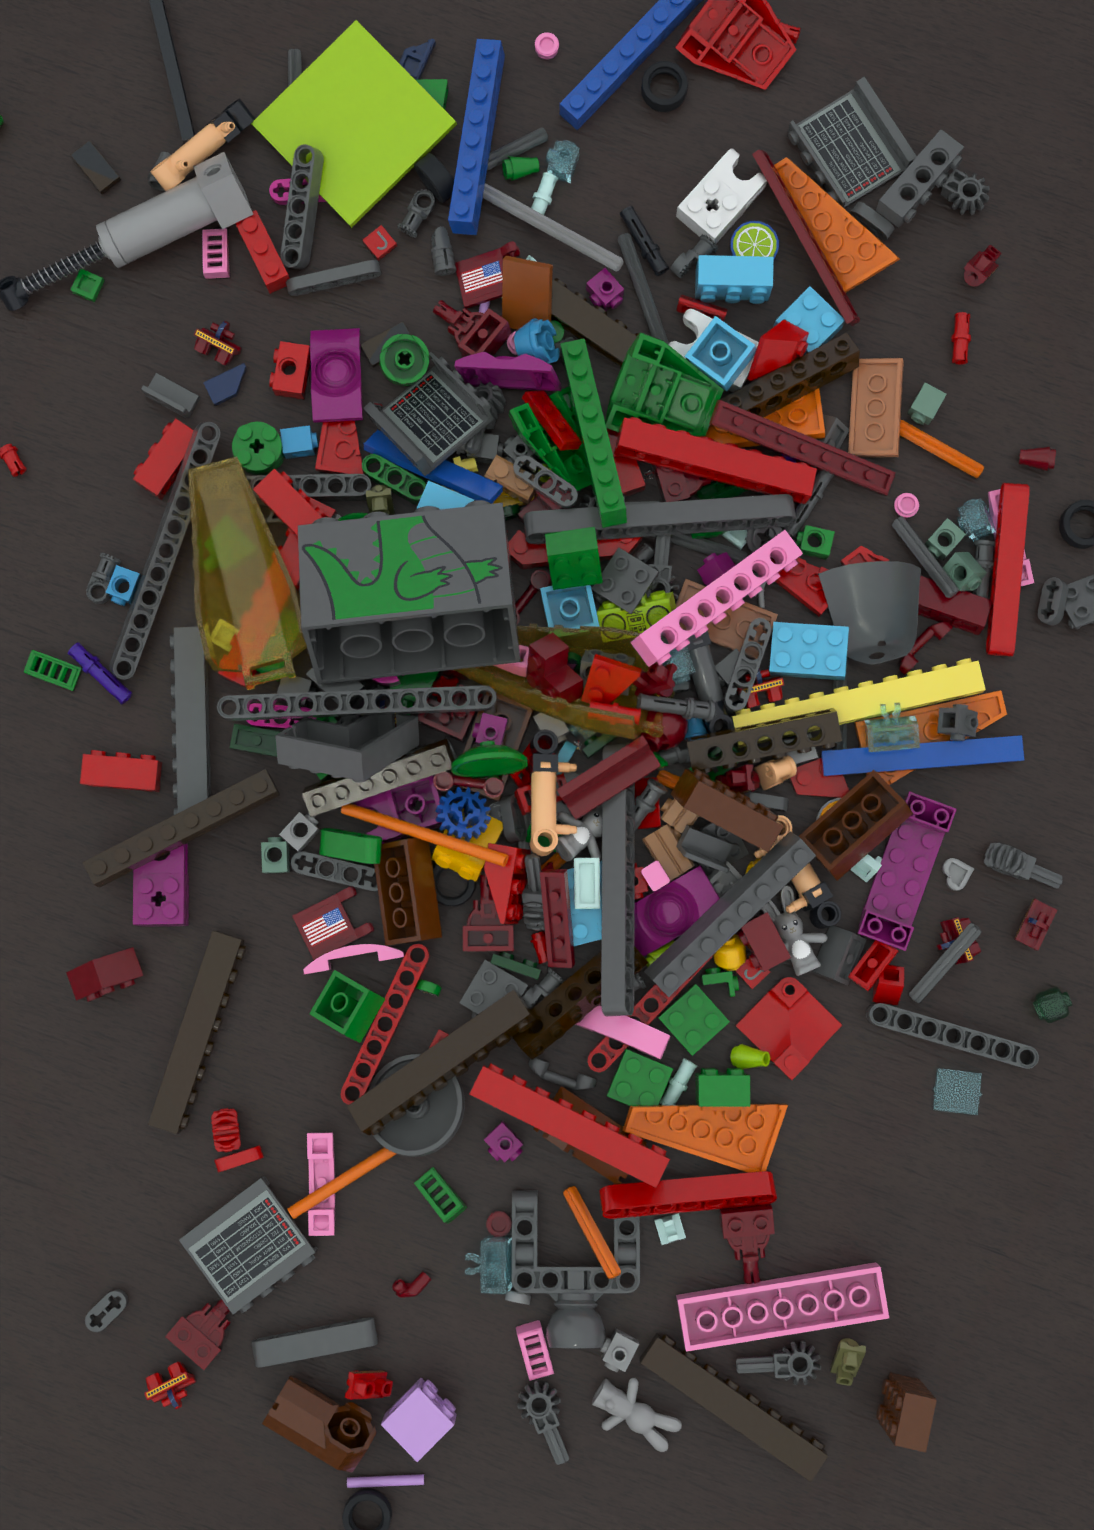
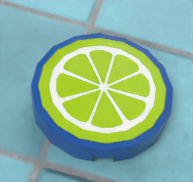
(754, 239)

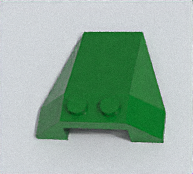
(662, 389)
(567, 464)

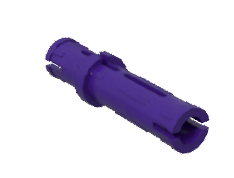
(99, 672)

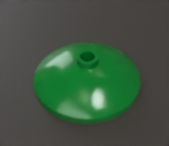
(488, 761)

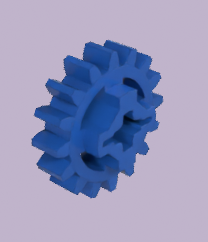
(473, 812)

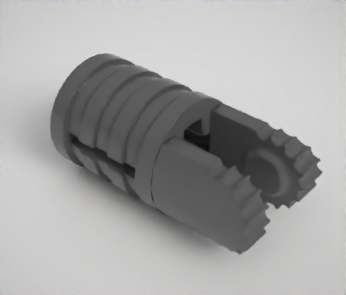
(442, 253)

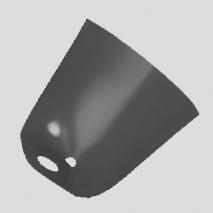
(877, 605)

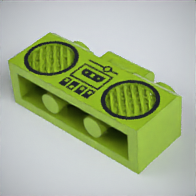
(645, 615)

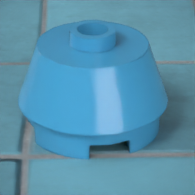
(537, 340)

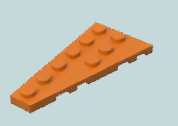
(844, 241)
(801, 415)
(989, 709)
(721, 1134)

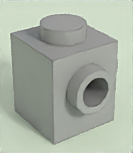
(619, 1350)

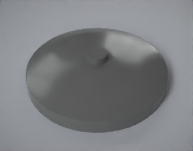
(424, 1126)

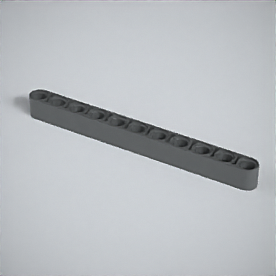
(669, 518)
(154, 558)
(345, 697)
(618, 899)

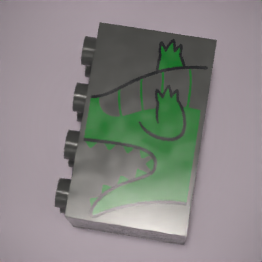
(407, 592)

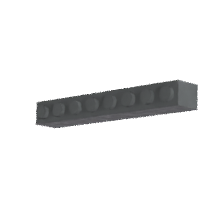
(191, 718)
(729, 913)

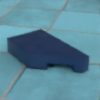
(415, 58)
(225, 385)

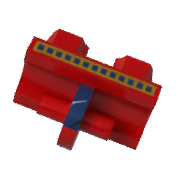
(772, 688)
(368, 1385)
(159, 1389)

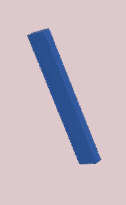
(445, 474)

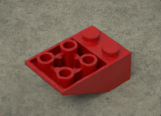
(508, 882)

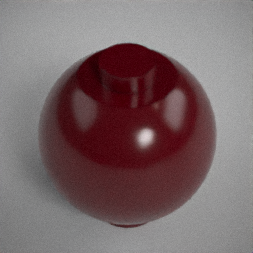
(673, 734)

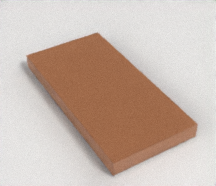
(876, 408)
(733, 628)

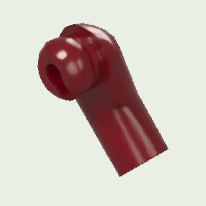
(413, 1288)

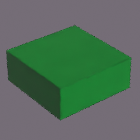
(87, 285)

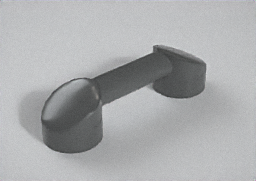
(581, 1083)

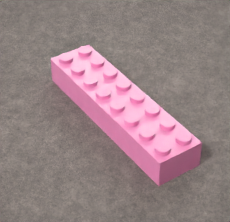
(782, 1306)

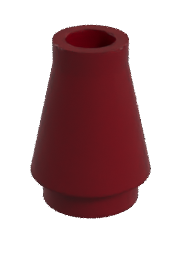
(1040, 458)

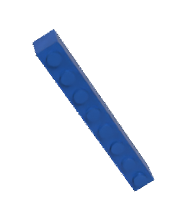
(624, 59)
(476, 137)

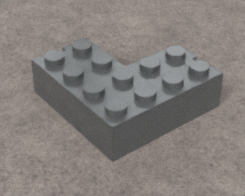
(348, 750)

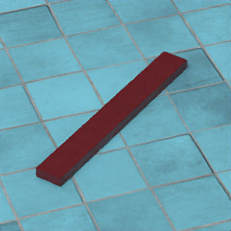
(806, 237)
(802, 447)

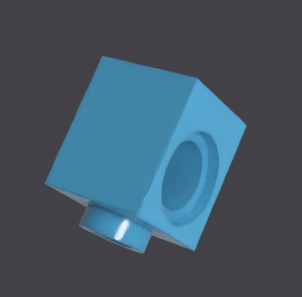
(298, 442)
(119, 576)

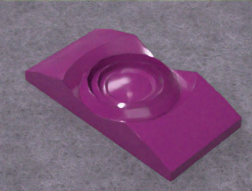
(508, 372)
(336, 375)
(672, 910)

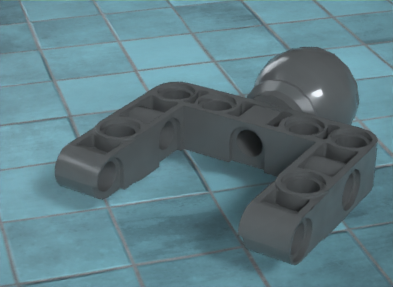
(575, 1320)

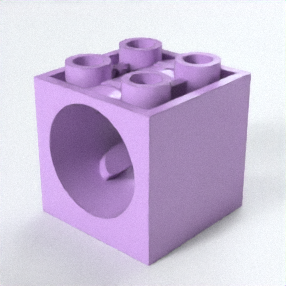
(419, 1419)

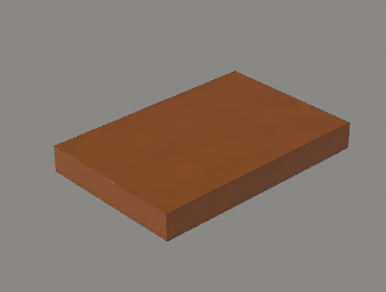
(526, 291)

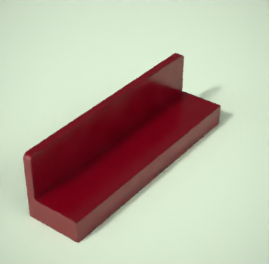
(962, 610)
(609, 777)
(557, 917)

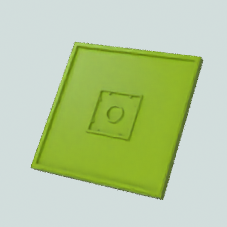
(361, 116)

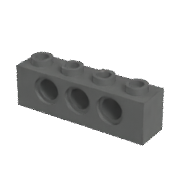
(940, 148)

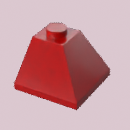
(778, 348)

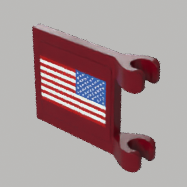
(482, 275)
(328, 925)

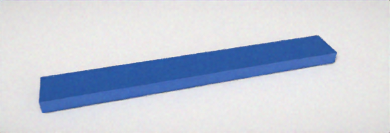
(927, 756)

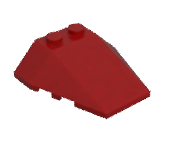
(738, 40)

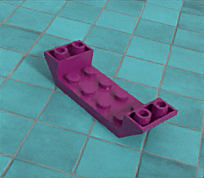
(905, 872)

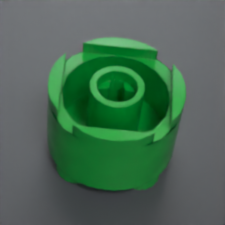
(405, 345)
(249, 438)

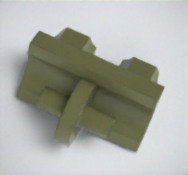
(380, 500)
(847, 1361)

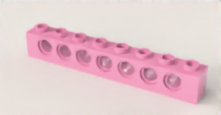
(649, 643)

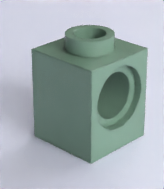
(926, 404)
(951, 532)
(955, 569)
(280, 866)

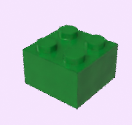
(573, 558)
(347, 1006)
(693, 1019)
(639, 1080)
(722, 1089)

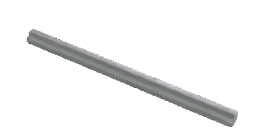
(552, 228)

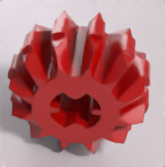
(226, 1130)

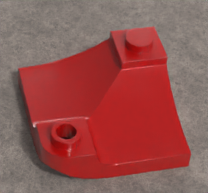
(789, 1026)

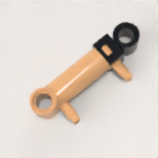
(203, 144)
(543, 772)
(810, 889)

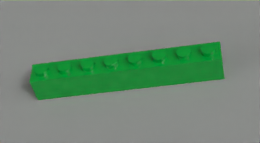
(593, 433)

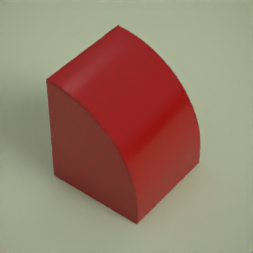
(889, 985)

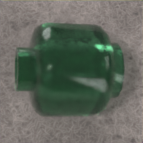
(1052, 1005)

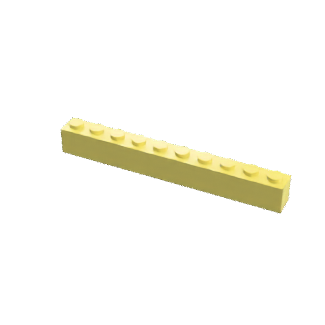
(864, 702)

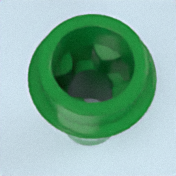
(519, 167)

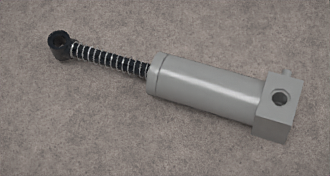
(148, 226)

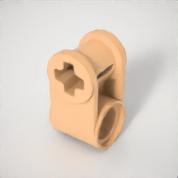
(775, 771)

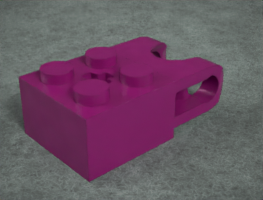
(399, 804)
(165, 878)

